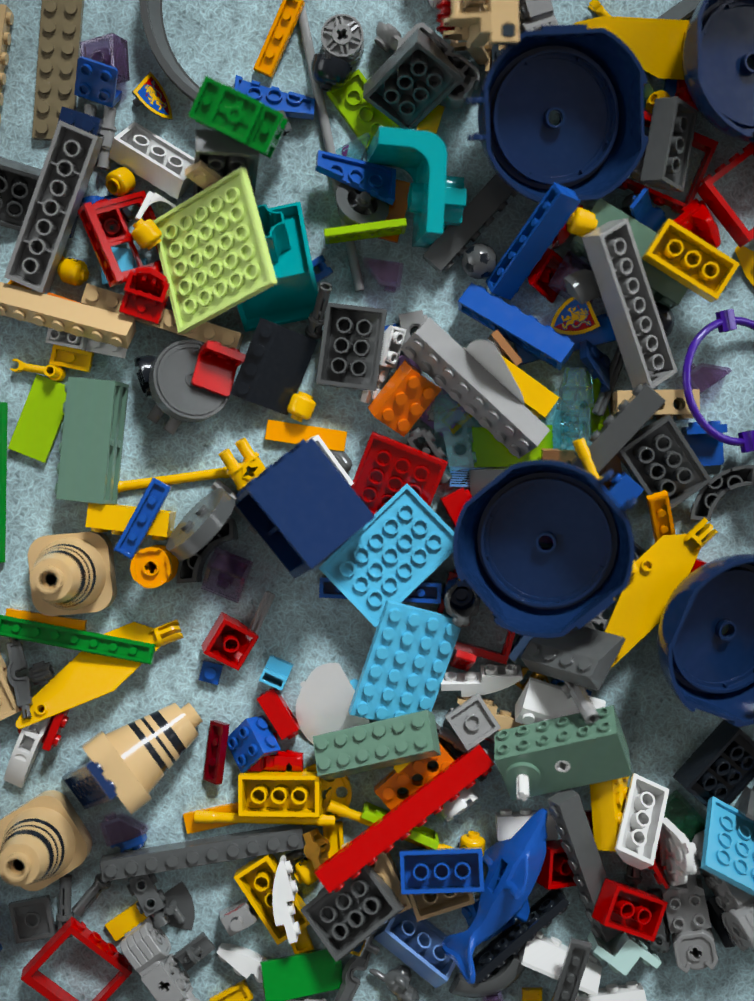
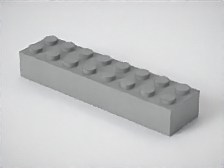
(53, 207)
(629, 303)
(474, 389)

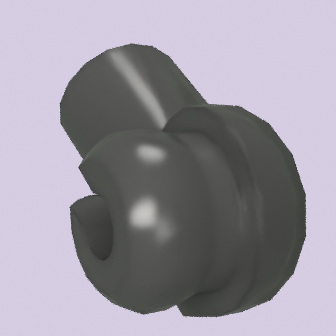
(343, 459)
(294, 856)

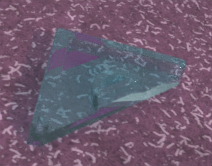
(356, 148)

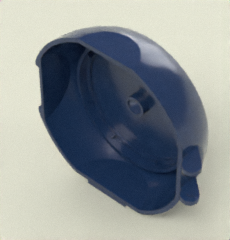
(716, 65)
(600, 104)
(534, 587)
(697, 660)

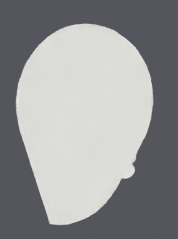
(490, 358)
(326, 702)

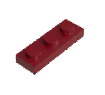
(216, 752)

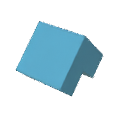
(276, 672)

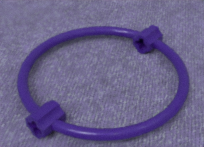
(725, 322)

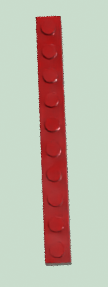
(403, 818)

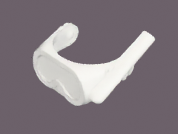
(149, 199)

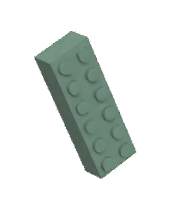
(376, 745)

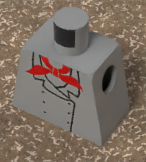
(238, 916)

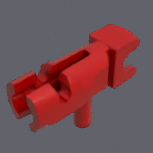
(280, 761)

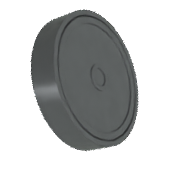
(172, 385)
(200, 524)

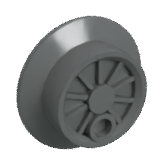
(358, 206)

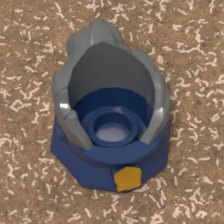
(460, 602)

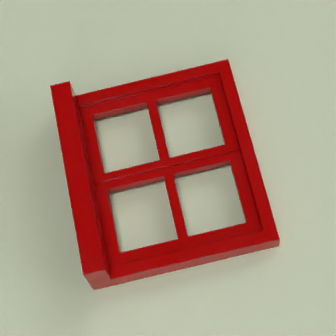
(102, 247)

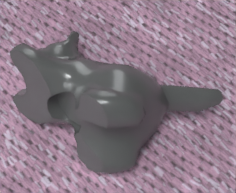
(398, 983)

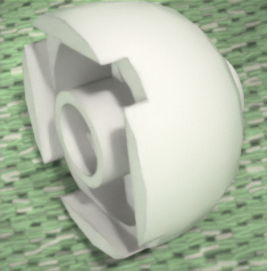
(459, 805)

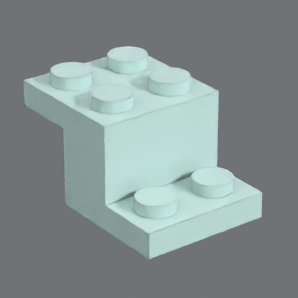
(623, 952)

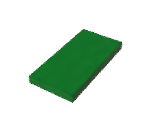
(300, 975)

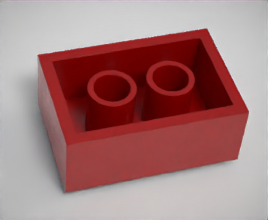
(629, 909)

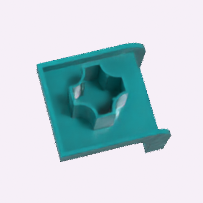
(433, 195)
(292, 263)

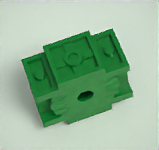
(238, 116)

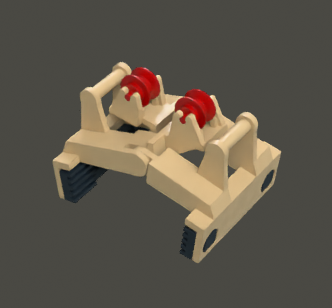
(484, 25)

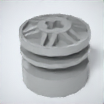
(345, 49)

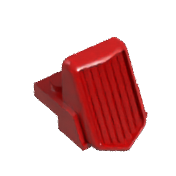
(698, 220)
(145, 295)

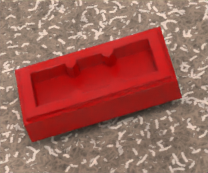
(462, 660)

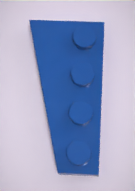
(292, 103)
(359, 174)

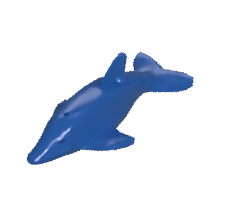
(509, 881)

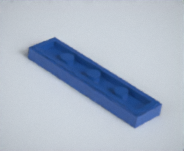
(142, 518)

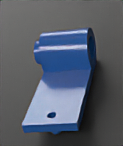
(644, 212)

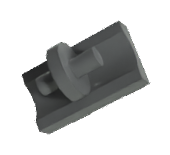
(194, 951)

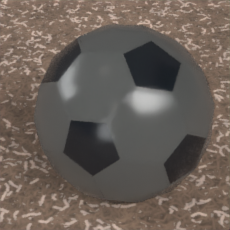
(479, 260)

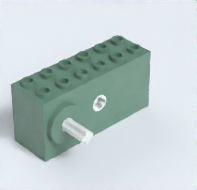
(561, 754)

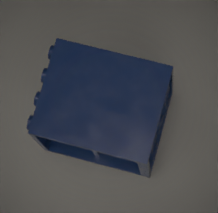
(302, 507)

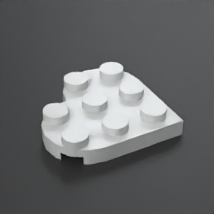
(676, 854)

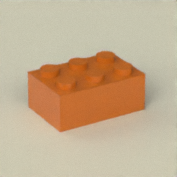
(404, 398)

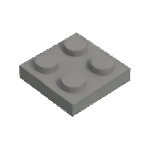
(472, 722)

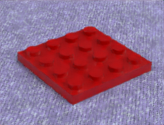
(389, 466)

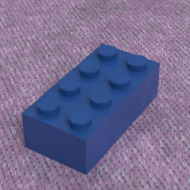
(441, 870)

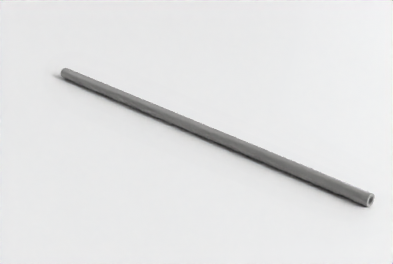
(328, 140)

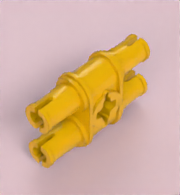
(238, 470)

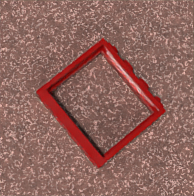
(700, 142)
(719, 206)
(477, 650)
(93, 940)

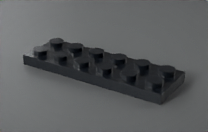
(511, 939)

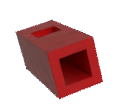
(278, 713)

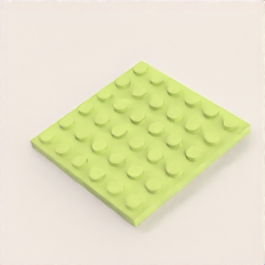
(214, 251)

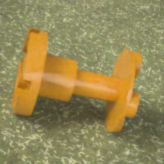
(144, 569)

